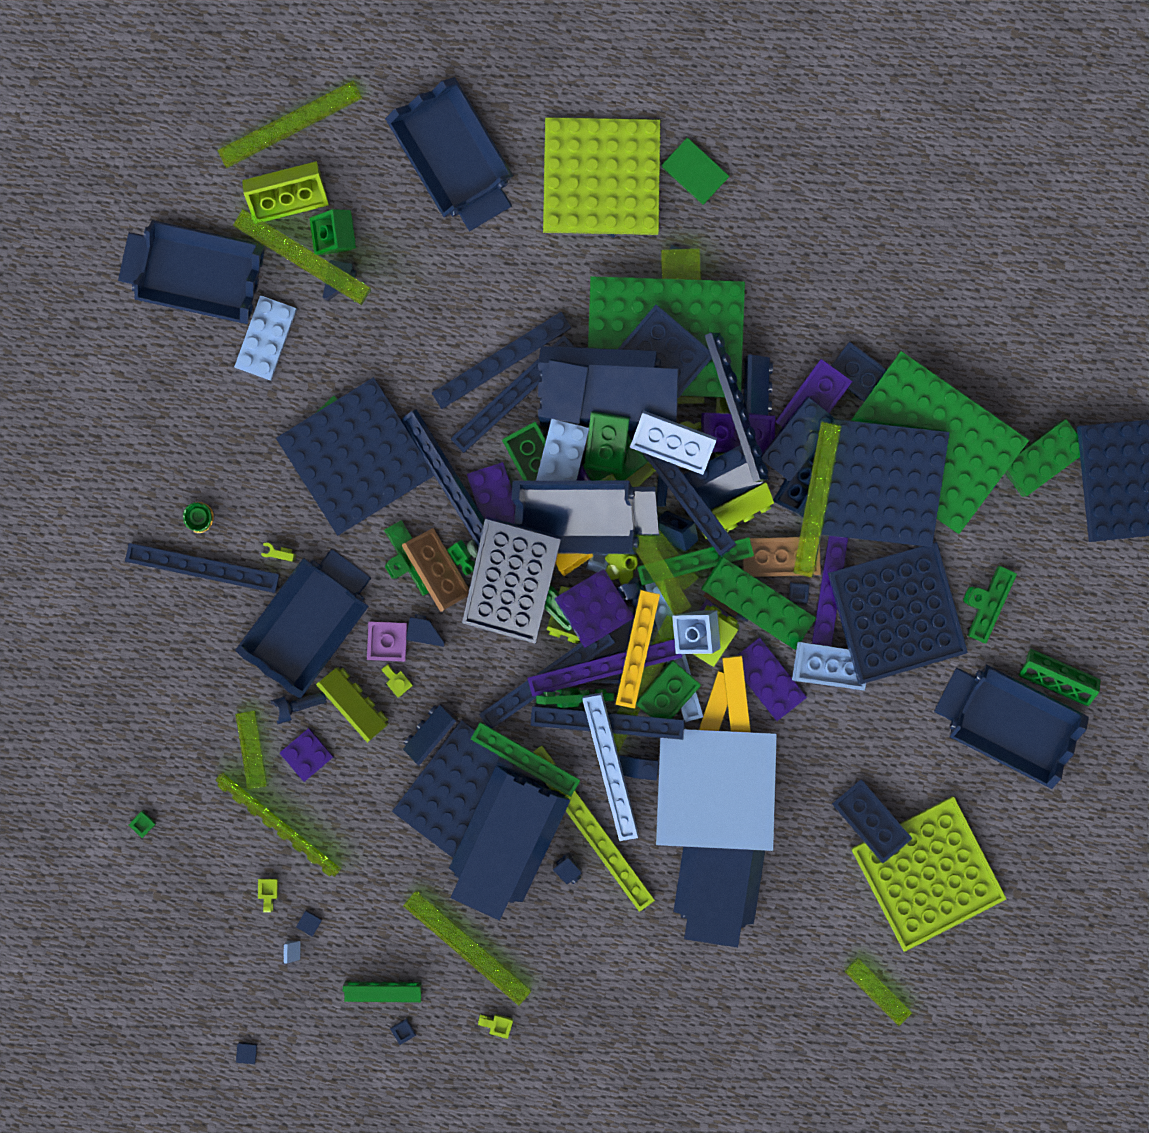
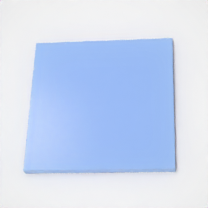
(717, 790)

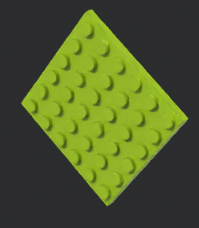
(601, 176)
(933, 878)

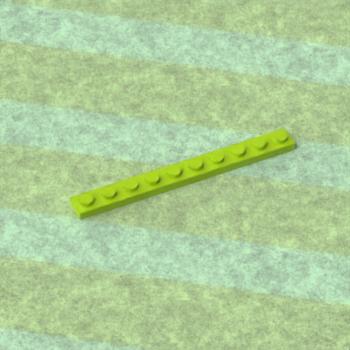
(604, 846)

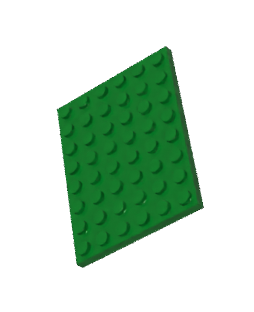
(696, 305)
(978, 441)

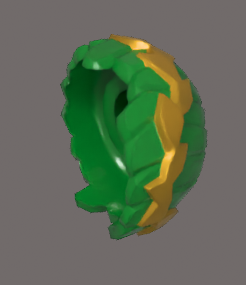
(194, 513)

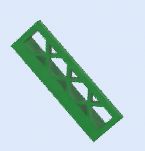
(1063, 675)
(382, 991)

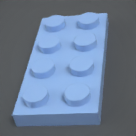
(265, 338)
(673, 442)
(562, 452)
(825, 666)

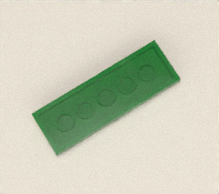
(758, 603)

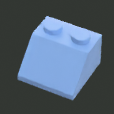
(696, 632)

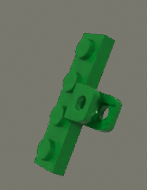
(398, 536)
(988, 603)
(570, 697)

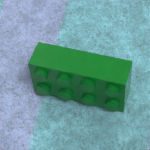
(526, 450)
(1044, 458)

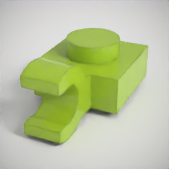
(284, 553)
(398, 682)
(268, 891)
(498, 1026)

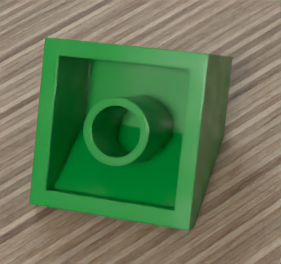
(332, 232)

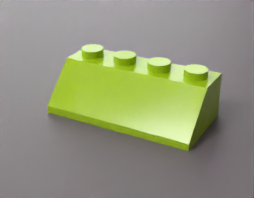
(285, 192)
(743, 507)
(352, 704)

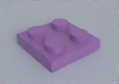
(387, 641)

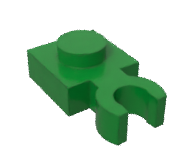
(460, 555)

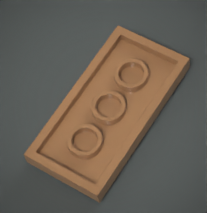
(774, 557)
(436, 569)

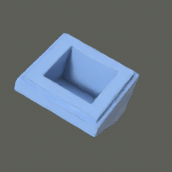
(597, 562)
(291, 951)

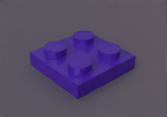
(306, 754)

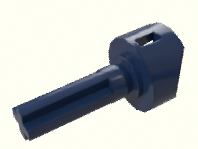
(631, 592)
(286, 708)

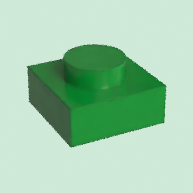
(142, 824)

